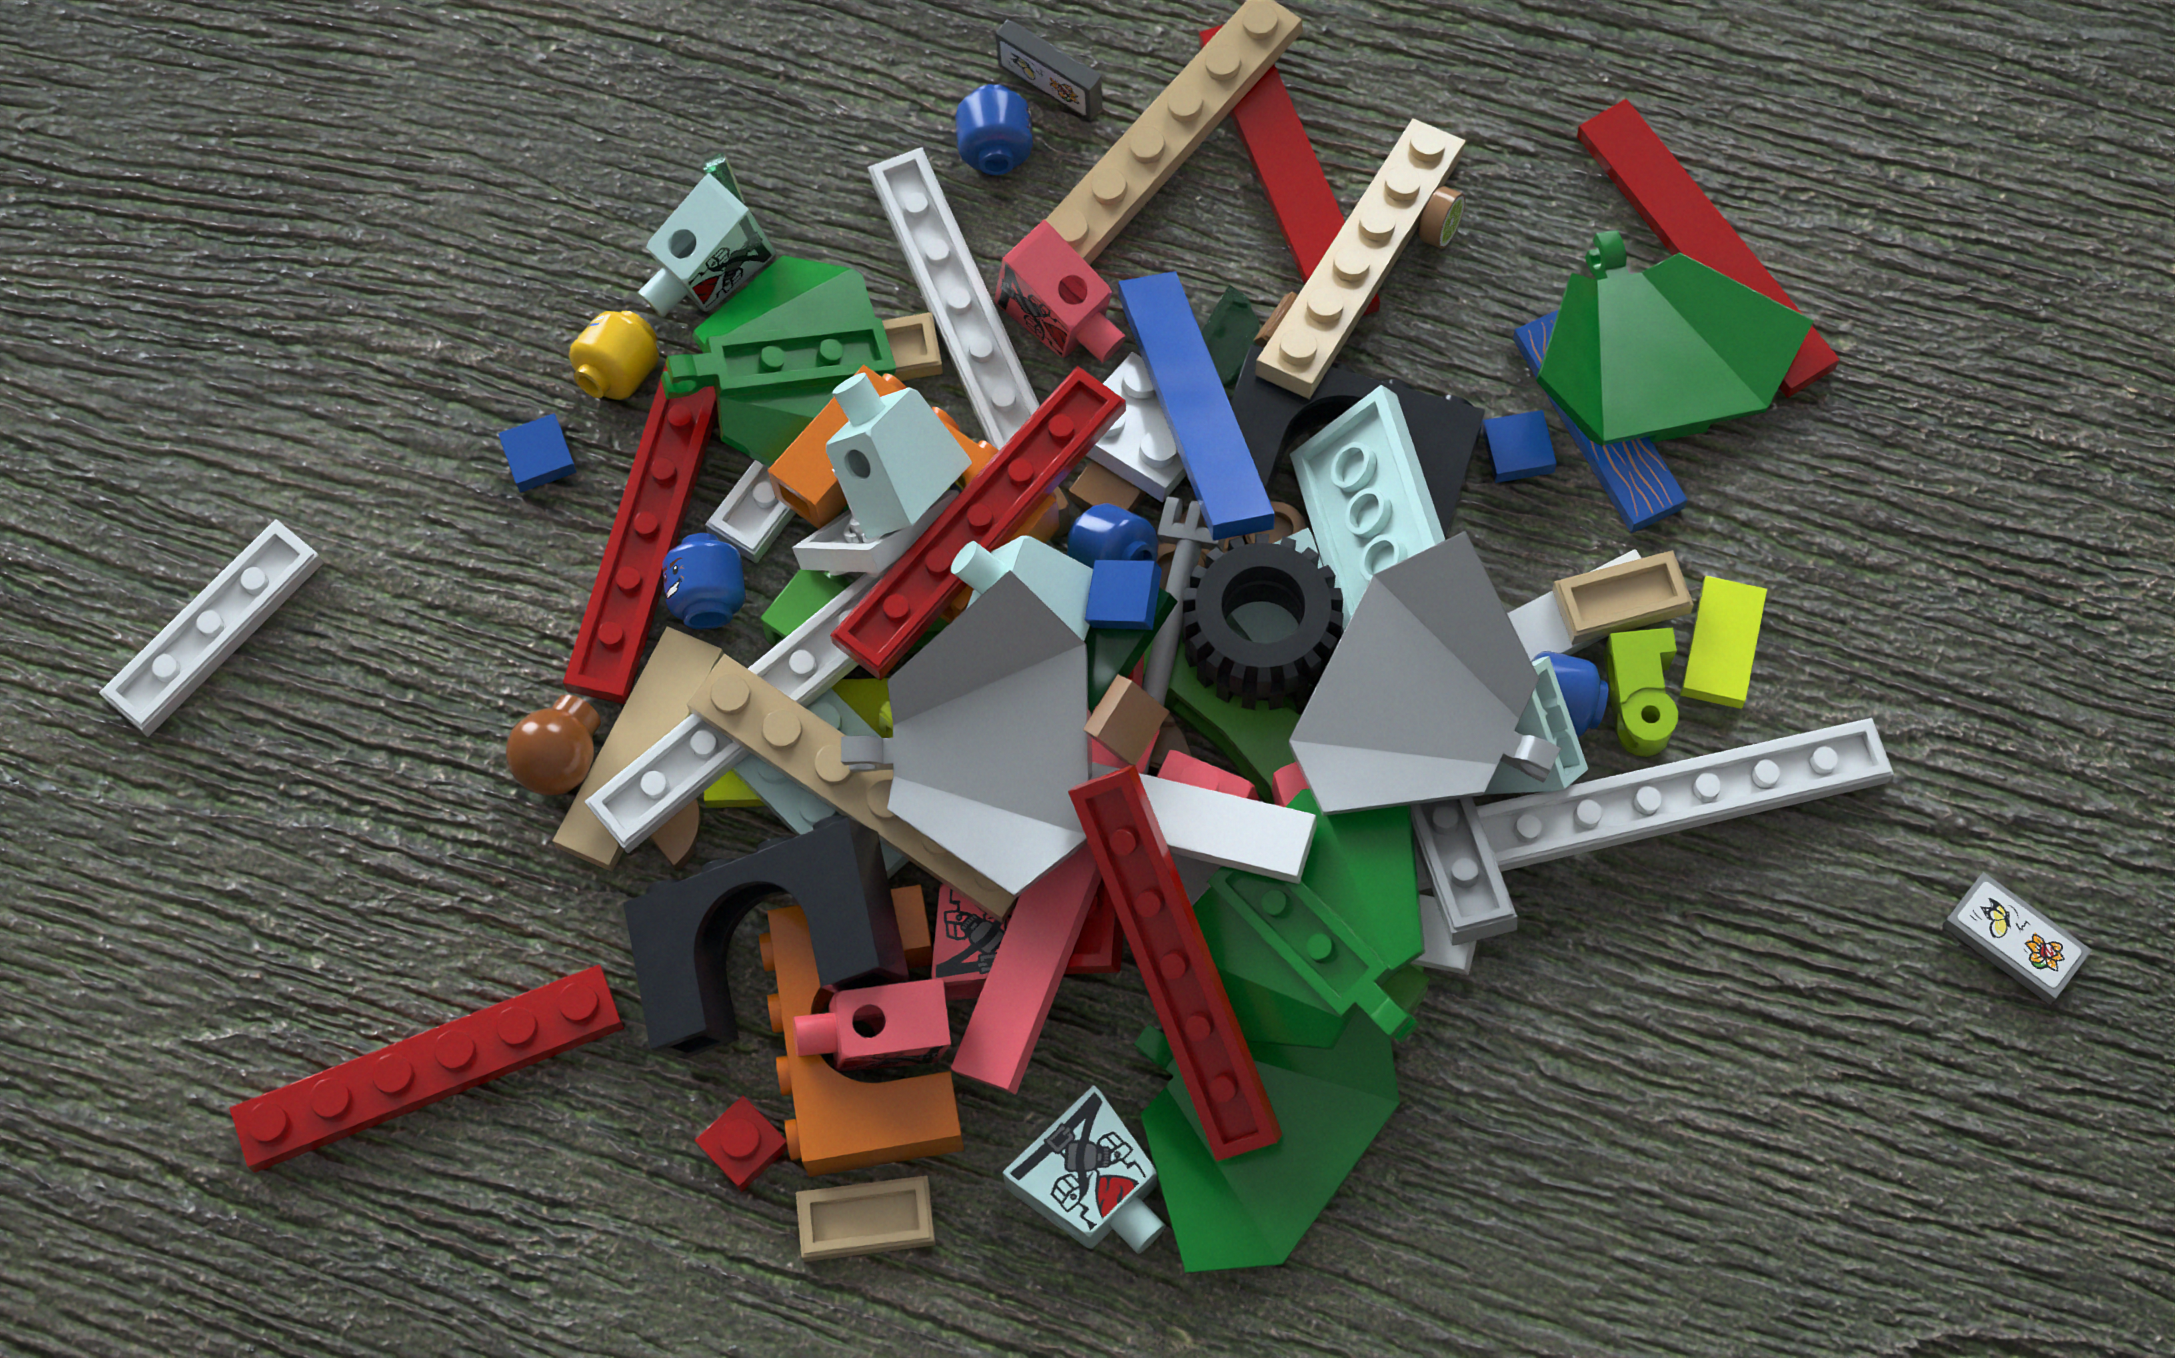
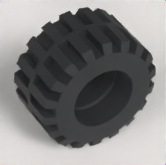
(1270, 575)

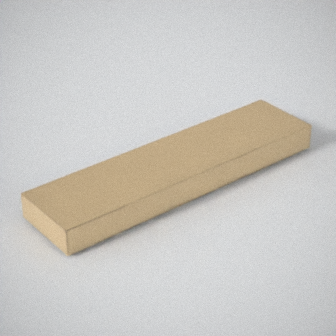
(650, 713)

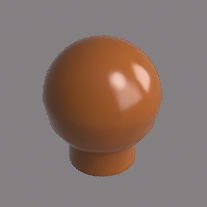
(553, 746)

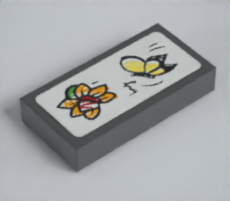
(1049, 69)

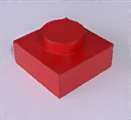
(742, 1143)

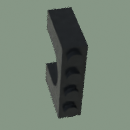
(1441, 428)
(686, 927)

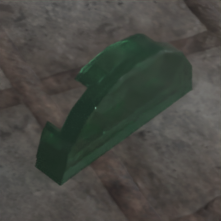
(1230, 333)

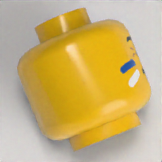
(614, 355)

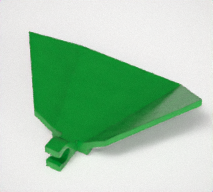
(1664, 348)
(782, 353)
(1320, 948)
(1265, 1200)

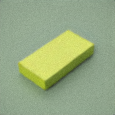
(1723, 642)

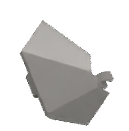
(1420, 691)
(990, 738)

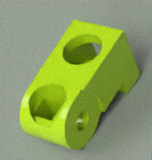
(1636, 685)

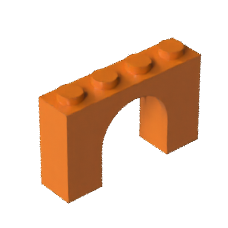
(807, 485)
(839, 1119)

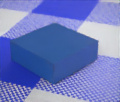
(1519, 446)
(537, 452)
(1123, 594)

